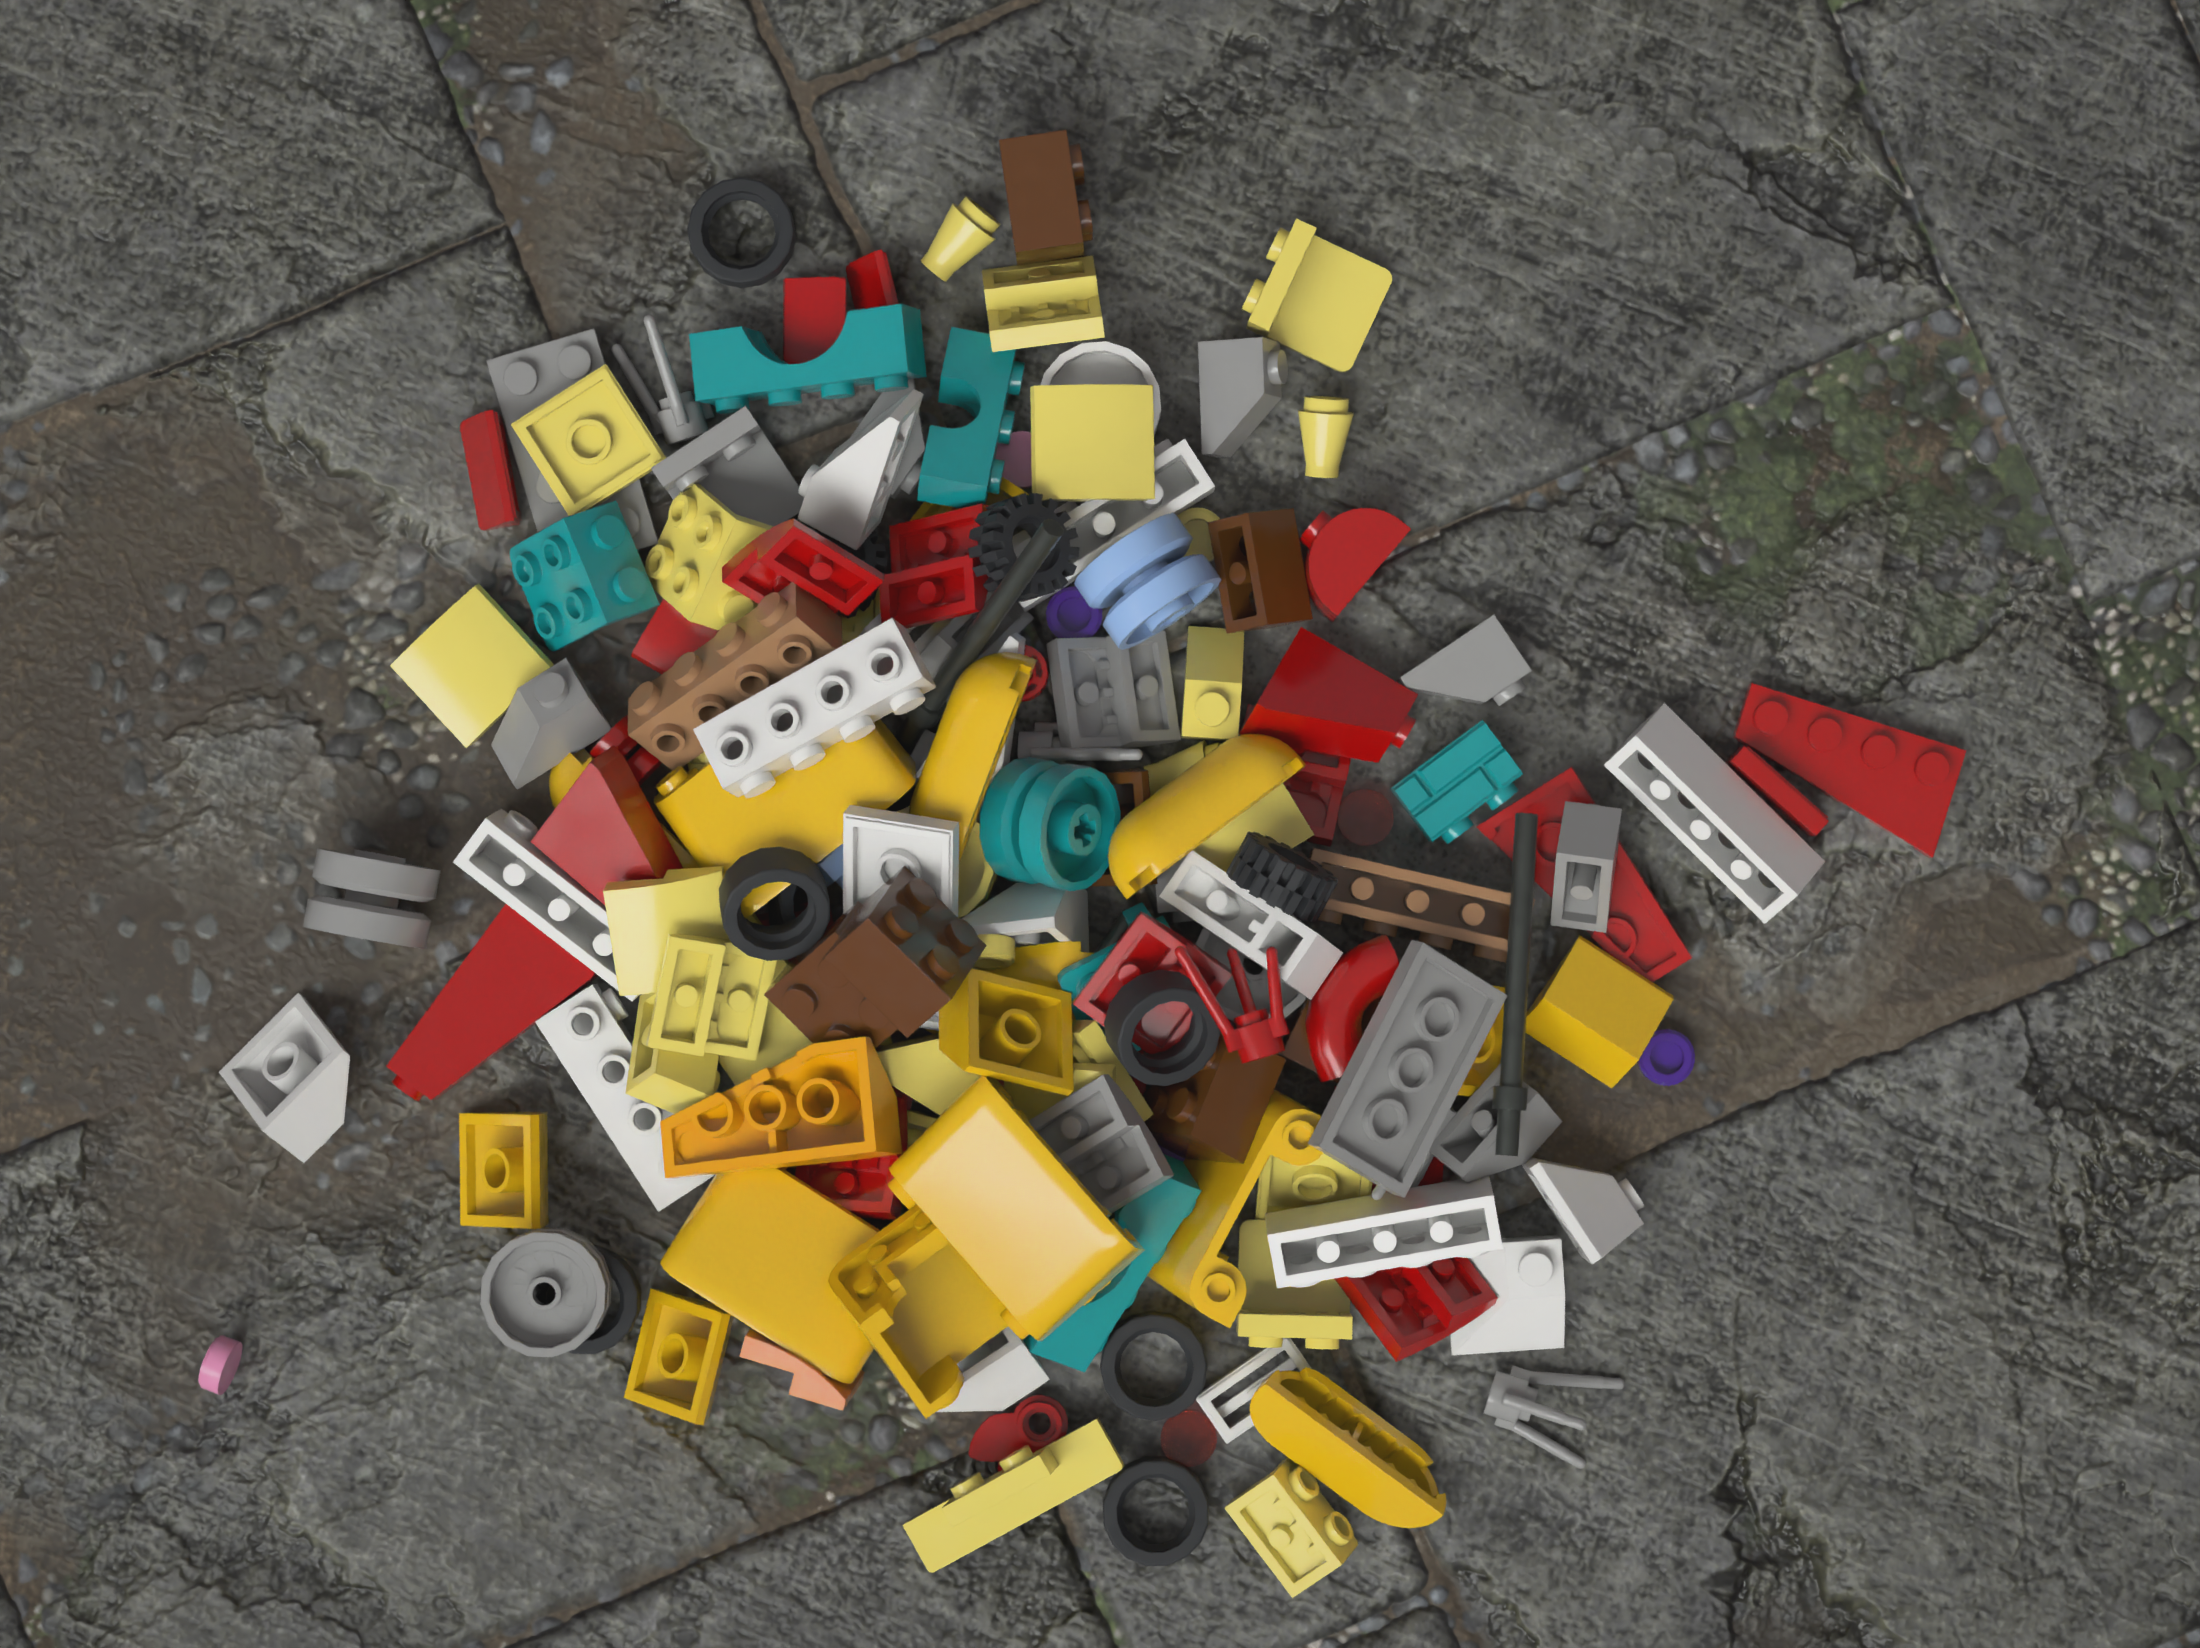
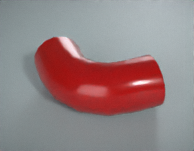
(1340, 1002)

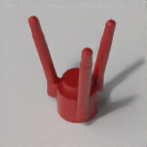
(1255, 1032)

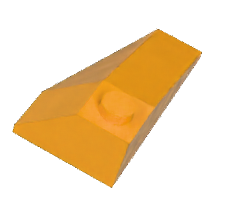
(805, 1111)

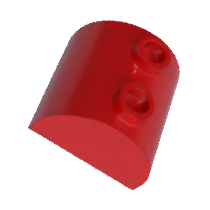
(1346, 554)

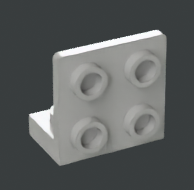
(737, 468)

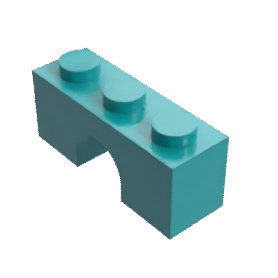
(961, 461)

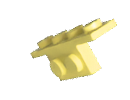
(1014, 1495)

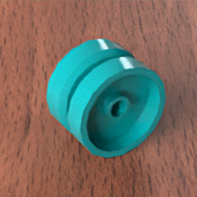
(1049, 823)

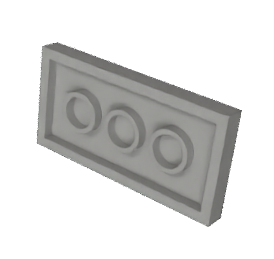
(530, 379)
(1407, 1069)

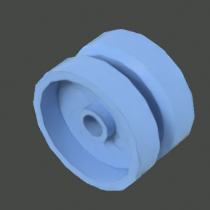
(1147, 581)

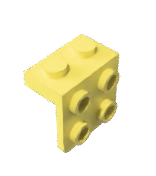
(1317, 297)
(691, 554)
(1273, 1313)

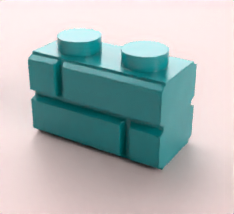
(1457, 783)

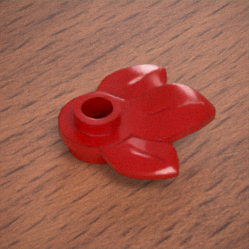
(1009, 1432)

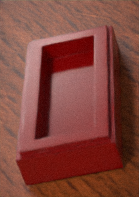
(1777, 790)

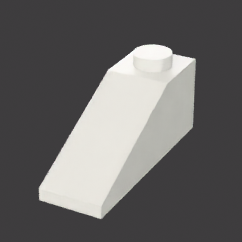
(855, 481)
(1250, 924)

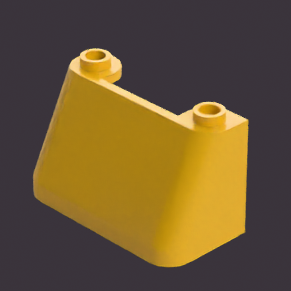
(796, 813)
(1012, 1209)
(765, 1256)
(1193, 1260)
(918, 1306)

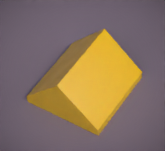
(1597, 1012)
(504, 1169)
(679, 1356)

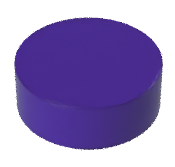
(1071, 616)
(1667, 1058)

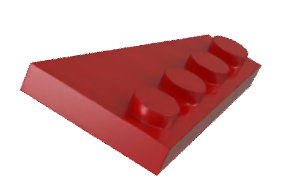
(1870, 767)
(1637, 924)

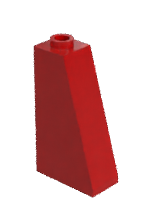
(488, 1003)

